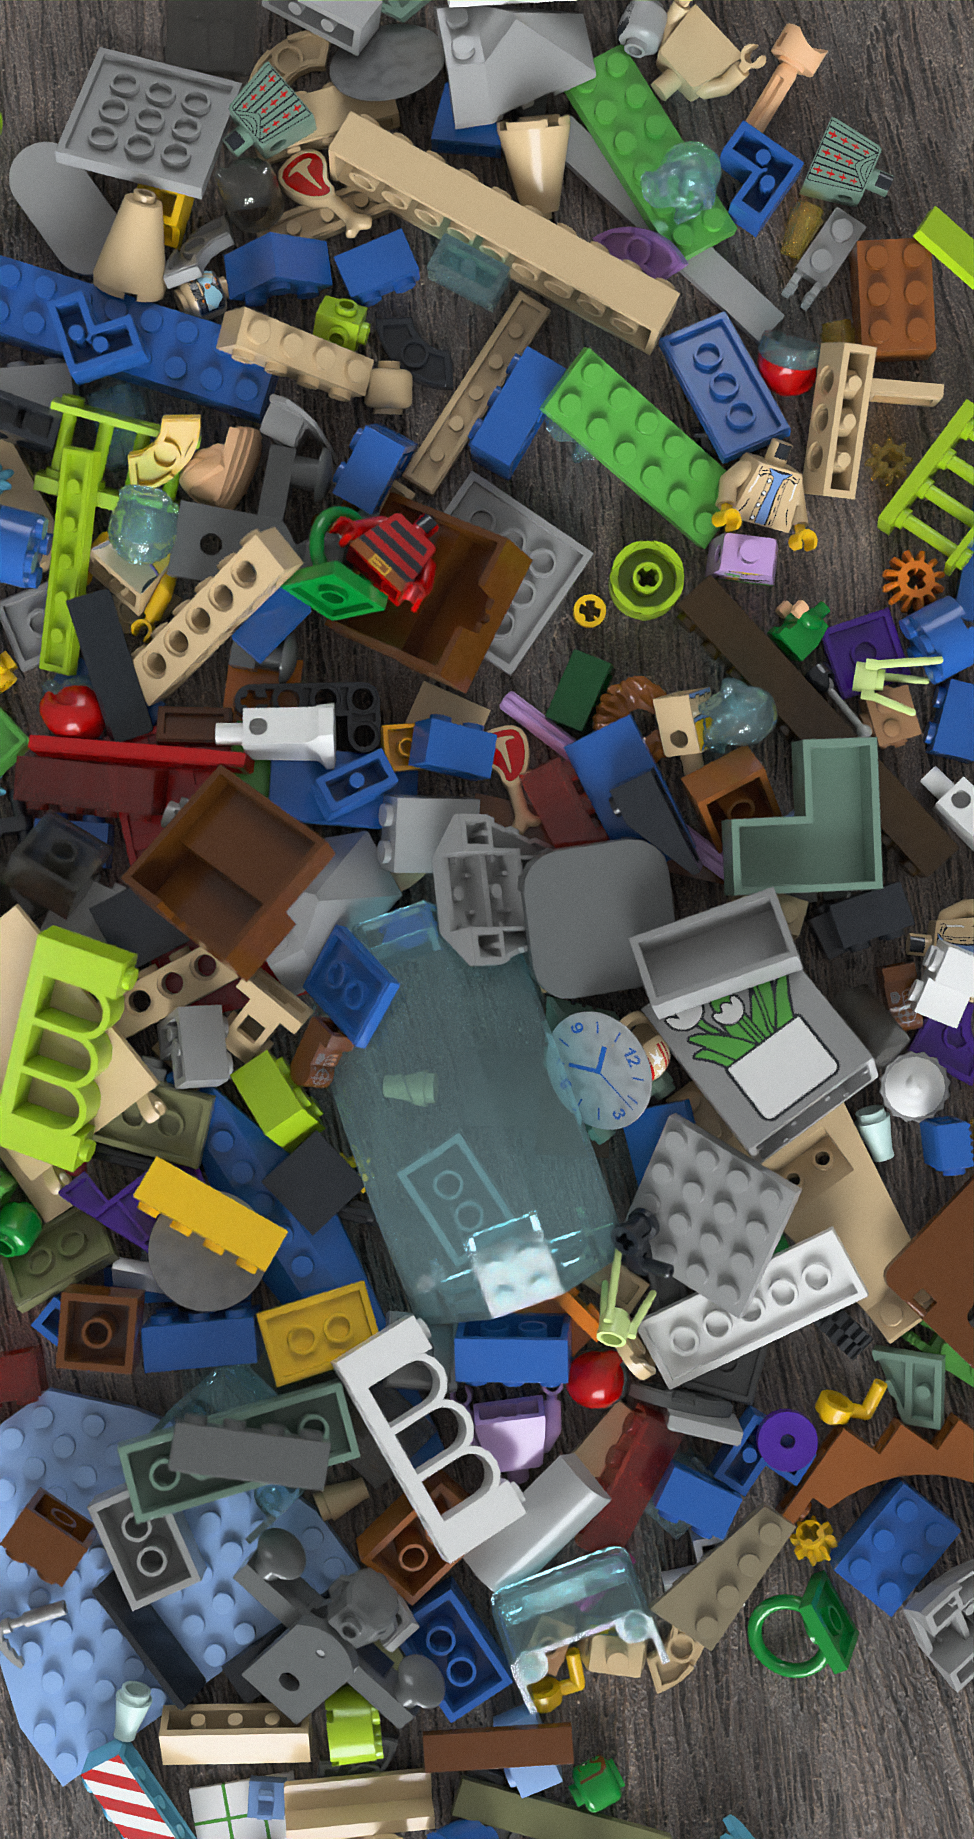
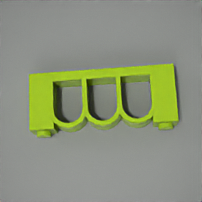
(106, 974)

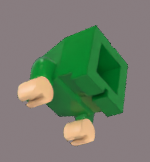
(801, 628)

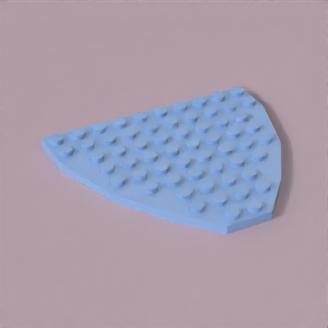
(82, 1658)

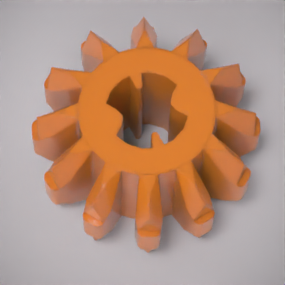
(899, 579)

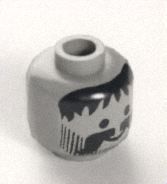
(642, 27)

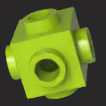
(342, 323)

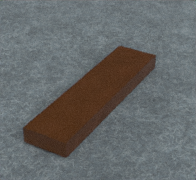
(498, 1747)

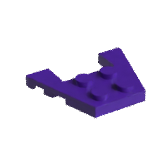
(120, 1211)

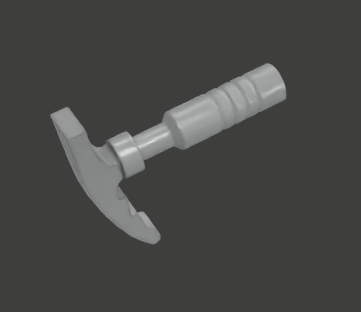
(28, 1619)

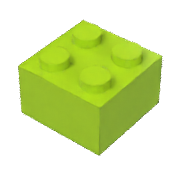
(277, 1102)

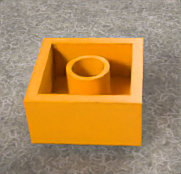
(396, 744)

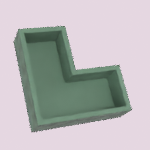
(834, 828)

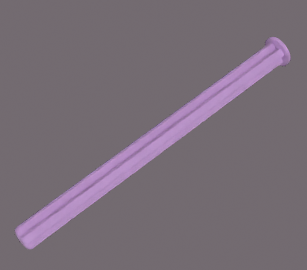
(558, 738)

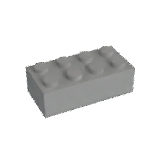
(715, 953)

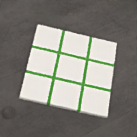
(223, 1808)

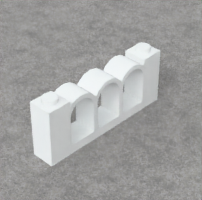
(479, 1515)

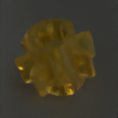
(896, 454)

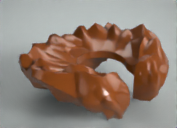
(625, 697)

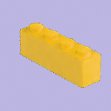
(209, 1214)

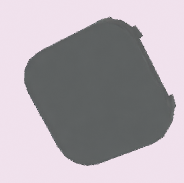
(585, 908)

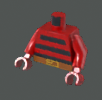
(392, 554)

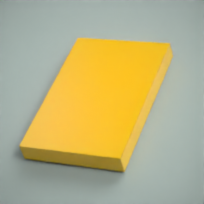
(315, 1330)

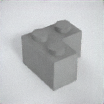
(196, 1045)

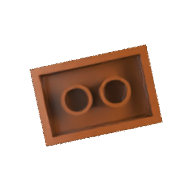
(893, 298)
(401, 1546)

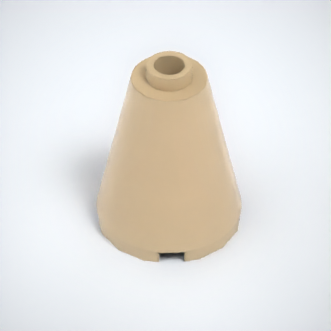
(536, 158)
(134, 250)

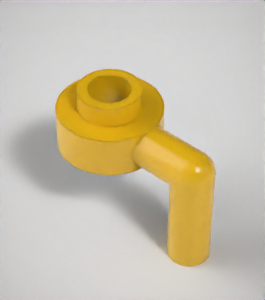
(838, 1409)
(549, 1690)

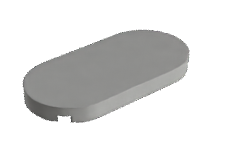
(62, 206)

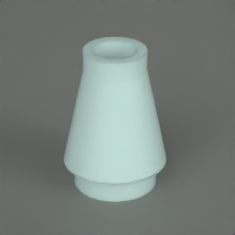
(875, 1130)
(131, 1707)

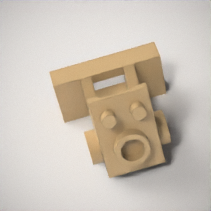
(267, 1008)

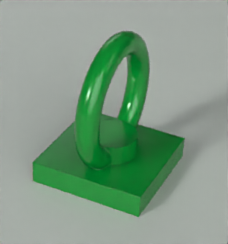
(330, 585)
(824, 1622)

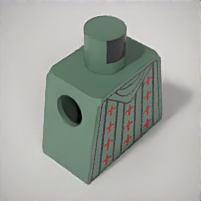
(268, 116)
(845, 167)

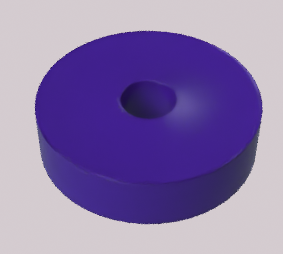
(789, 1457)

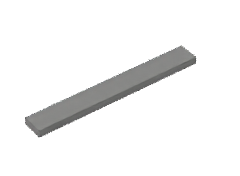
(706, 271)

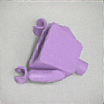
(516, 1430)

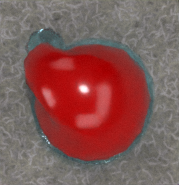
(787, 362)
(72, 708)
(597, 1378)

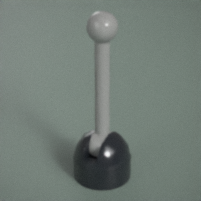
(823, 680)

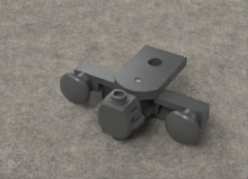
(198, 521)
(331, 1637)

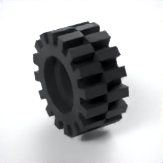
(844, 1332)

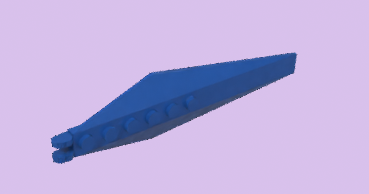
(305, 1264)

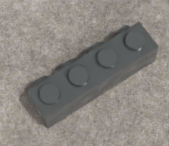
(249, 1453)

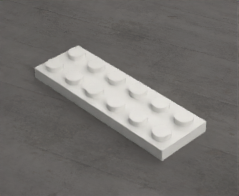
(794, 1291)

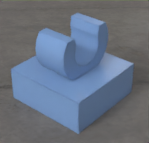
(266, 1797)

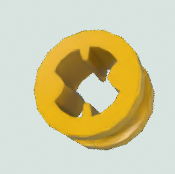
(598, 604)

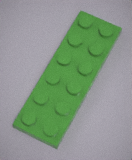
(634, 139)
(637, 444)

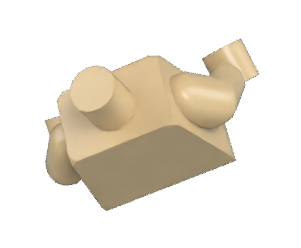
(699, 57)

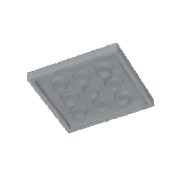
(148, 123)
(554, 567)
(714, 1213)

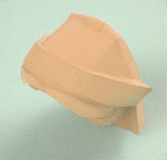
(223, 471)

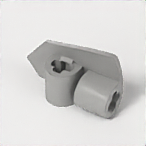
(291, 425)

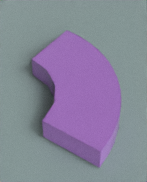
(646, 248)

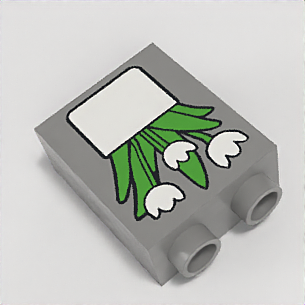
(769, 1059)

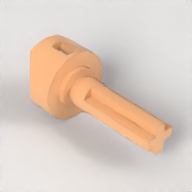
(795, 58)

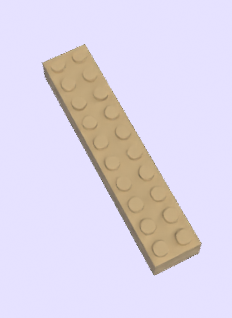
(539, 253)

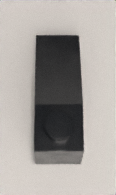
(651, 813)

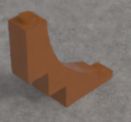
(851, 1463)

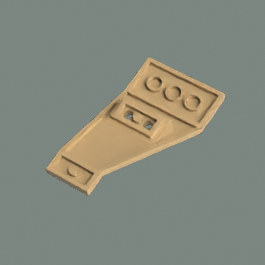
(839, 1195)

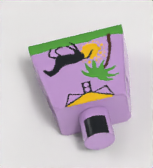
(742, 559)

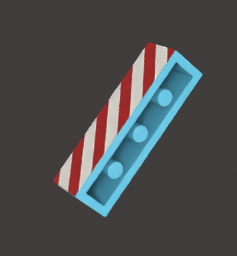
(131, 1794)

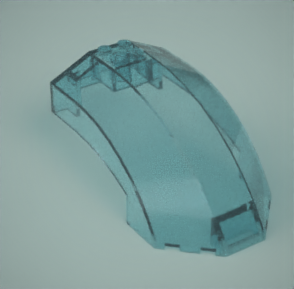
(469, 1132)

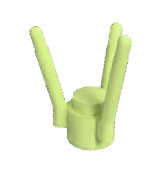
(871, 677)
(613, 1322)

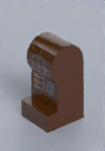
(895, 984)
(319, 1053)

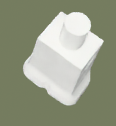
(284, 734)
(954, 803)

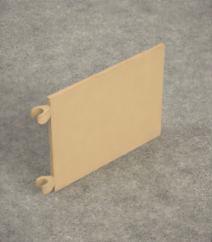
(120, 1085)

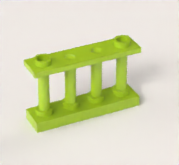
(73, 406)
(921, 486)

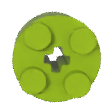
(644, 559)
(352, 1728)

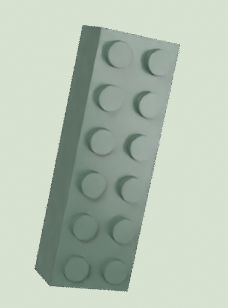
(161, 1492)

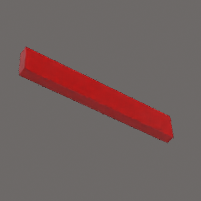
(140, 754)

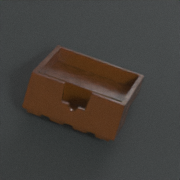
(461, 614)
(230, 871)

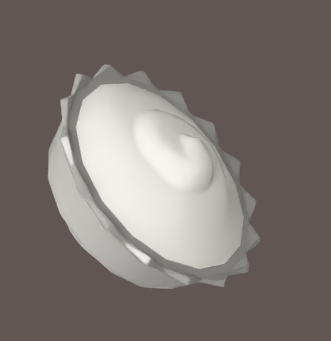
(914, 1086)

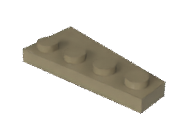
(719, 1585)

